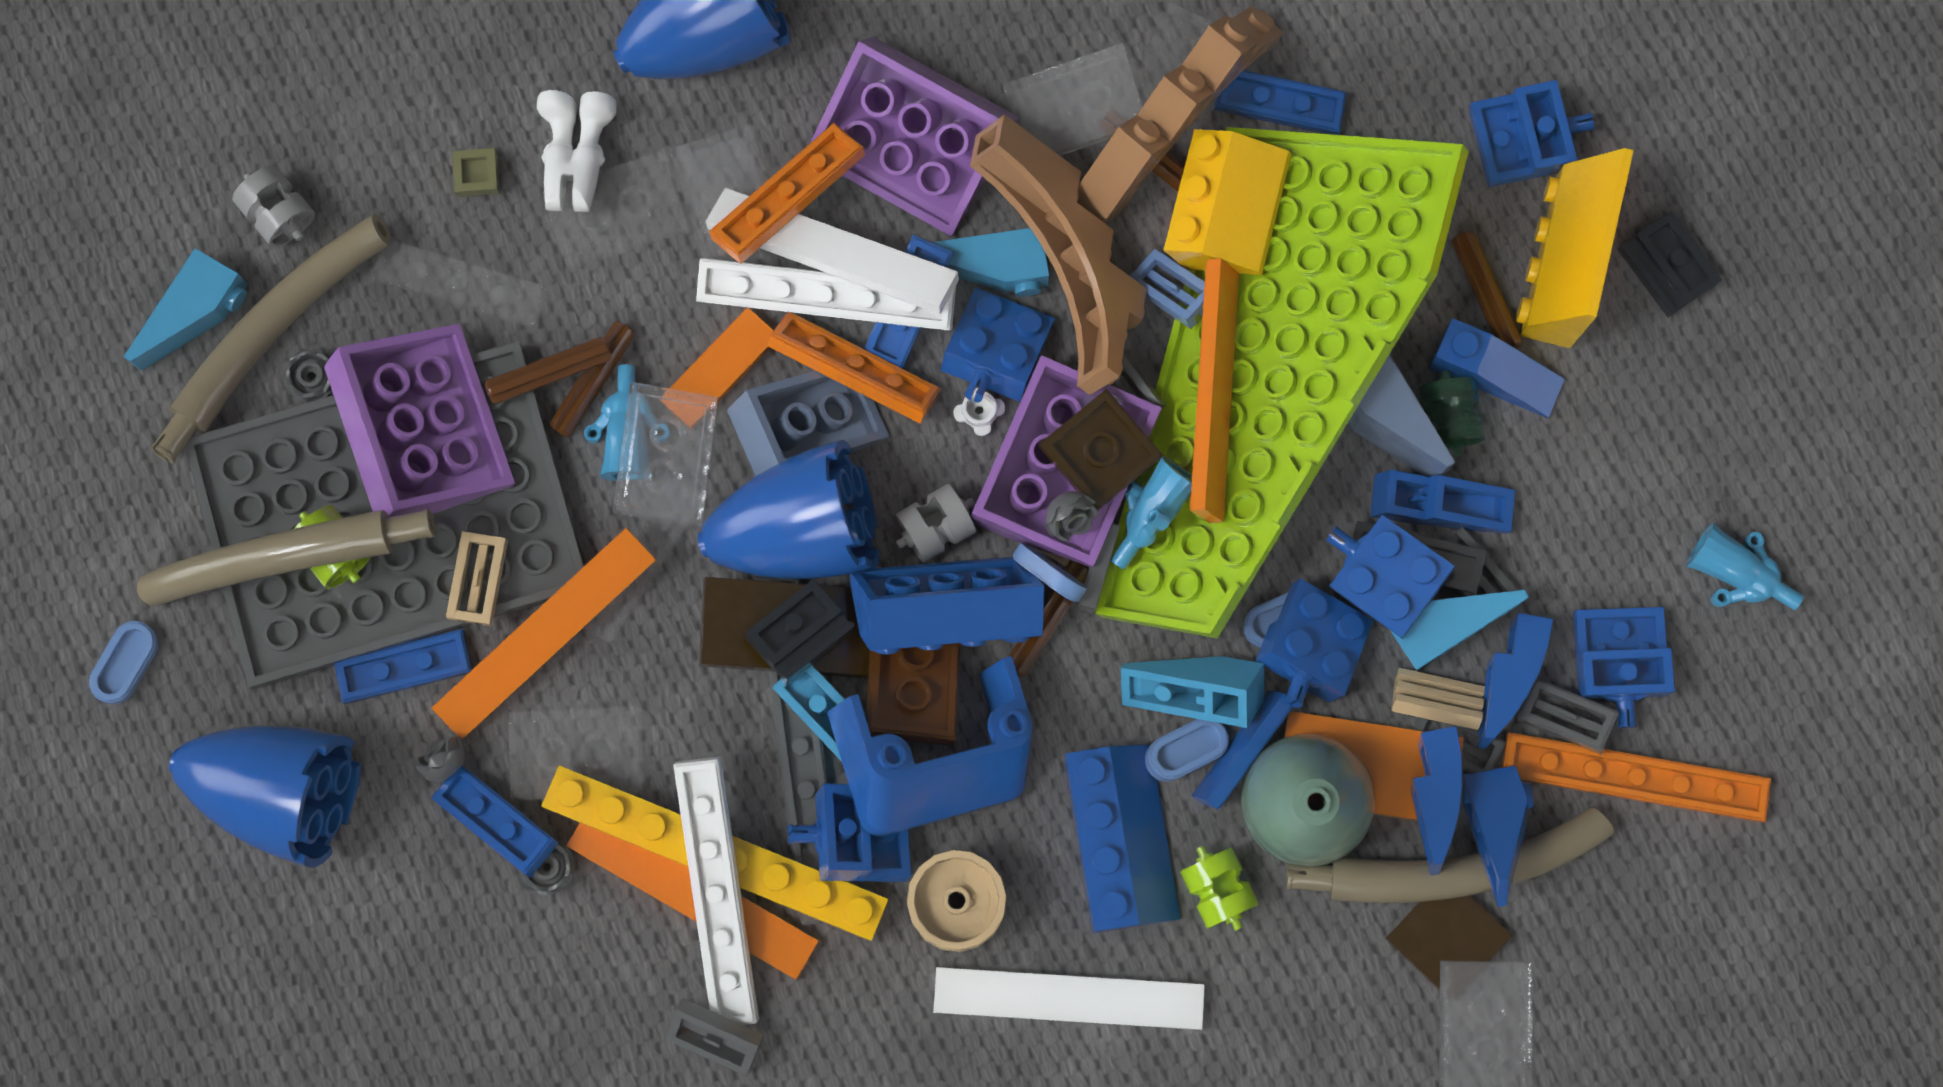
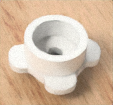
(980, 422)

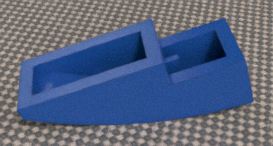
(1442, 502)
(1513, 674)
(1438, 793)

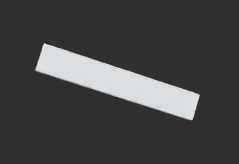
(853, 258)
(809, 293)
(716, 889)
(1069, 998)

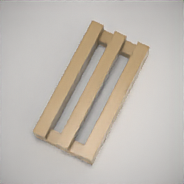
(458, 582)
(1439, 693)

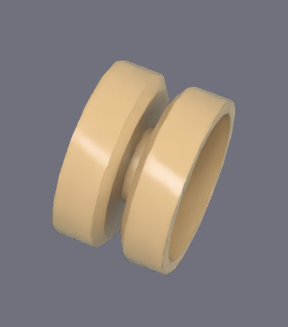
(929, 898)

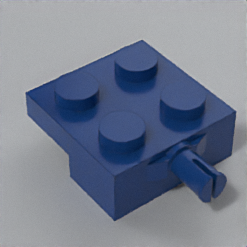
(1525, 133)
(996, 345)
(1389, 574)
(1314, 644)
(1622, 657)
(846, 847)

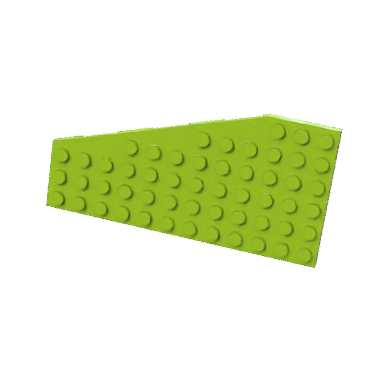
(1337, 288)

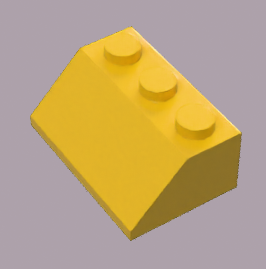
(1227, 201)

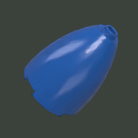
(698, 36)
(794, 520)
(272, 786)

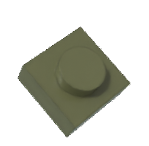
(475, 172)

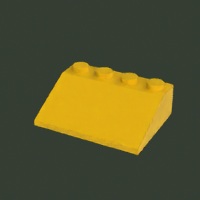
(1573, 248)

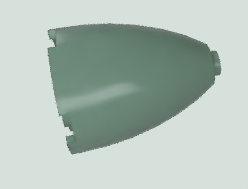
(1277, 797)

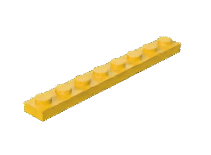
(757, 868)

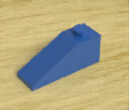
(1496, 368)
(1497, 816)

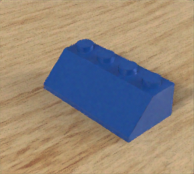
(947, 604)
(1121, 838)

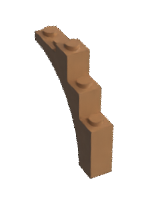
(1173, 106)
(1078, 244)

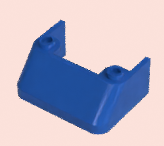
(902, 795)

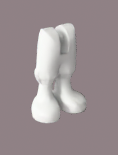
(560, 159)

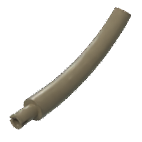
(256, 332)
(284, 552)
(1460, 875)

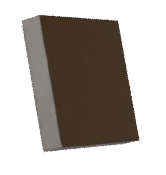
(1101, 449)
(1447, 932)

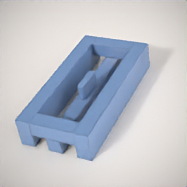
(1195, 306)

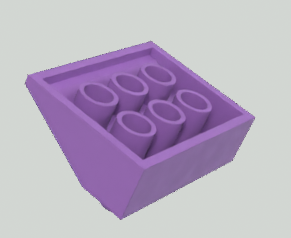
(913, 133)
(418, 421)
(1027, 481)

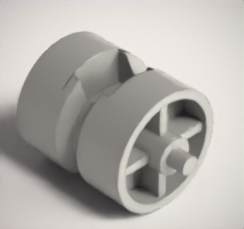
(269, 201)
(935, 523)

